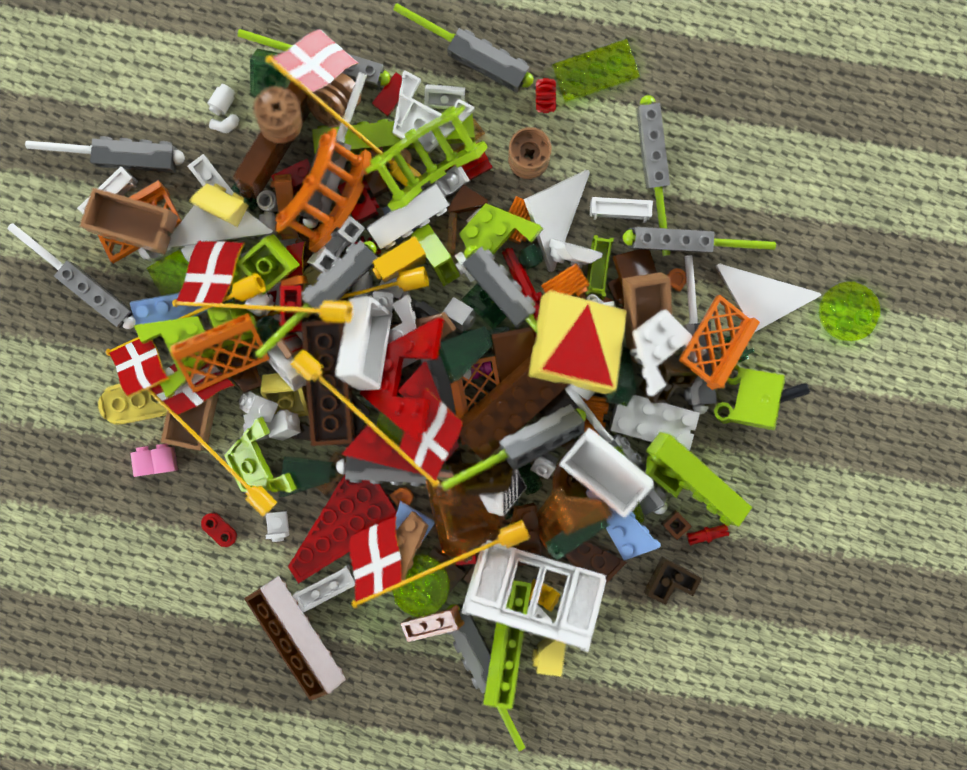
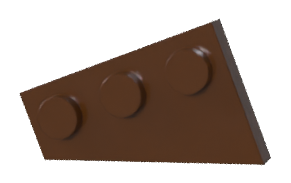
(245, 380)
(528, 515)
(595, 559)

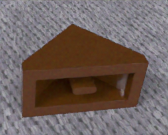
(466, 201)

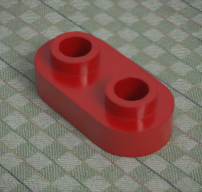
(220, 527)

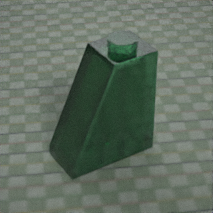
(464, 351)
(625, 382)
(307, 473)
(563, 544)

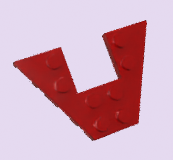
(406, 413)
(373, 448)

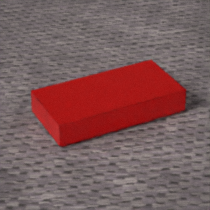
(389, 95)

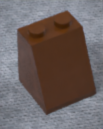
(512, 349)

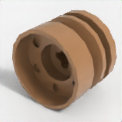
(334, 95)
(283, 124)
(530, 142)

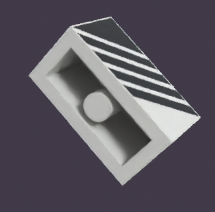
(501, 502)

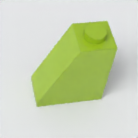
(436, 255)

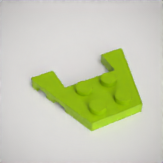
(494, 226)
(173, 333)
(248, 462)

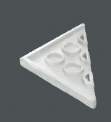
(555, 210)
(203, 226)
(762, 296)

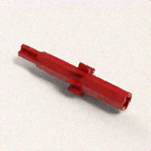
(521, 277)

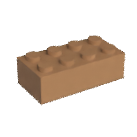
(128, 221)
(644, 299)
(198, 419)

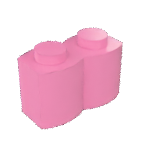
(153, 461)

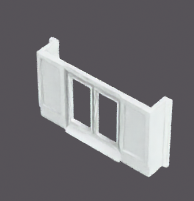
(493, 582)

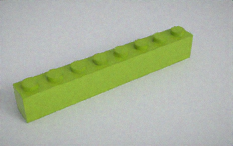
(382, 135)

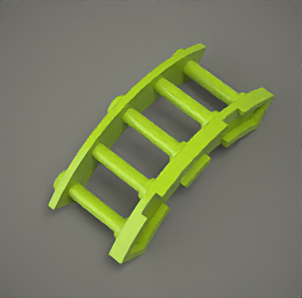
(433, 172)

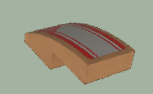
(290, 345)

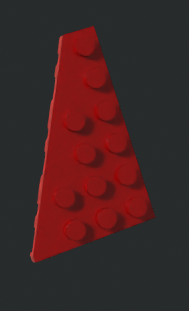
(347, 512)

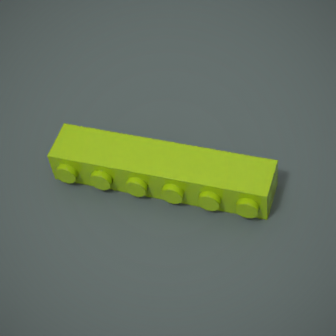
(698, 479)
(507, 652)

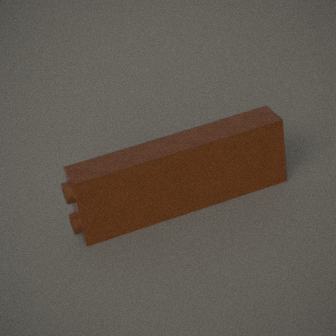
(265, 155)

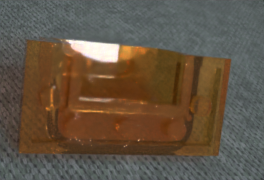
(569, 514)
(460, 520)

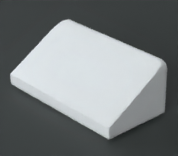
(443, 96)

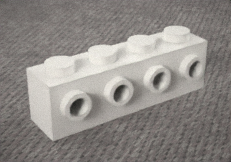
(403, 220)

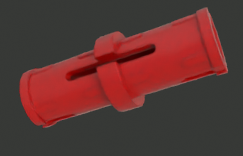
(707, 534)

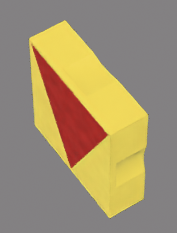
(578, 342)

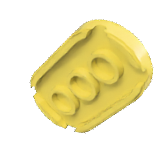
(125, 409)

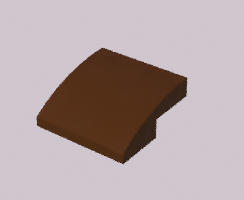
(634, 264)

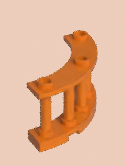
(344, 202)

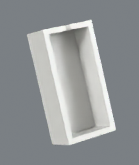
(364, 344)
(647, 419)
(607, 472)

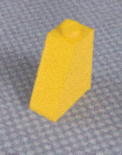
(402, 258)

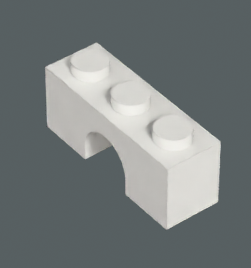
(340, 239)

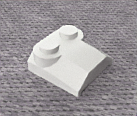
(576, 254)

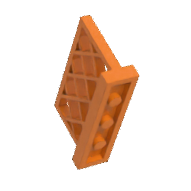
(150, 195)
(215, 336)
(730, 354)
(458, 389)

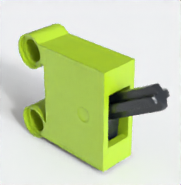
(758, 398)

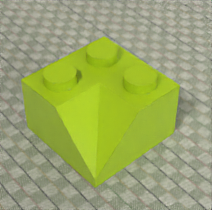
(270, 261)
(222, 315)

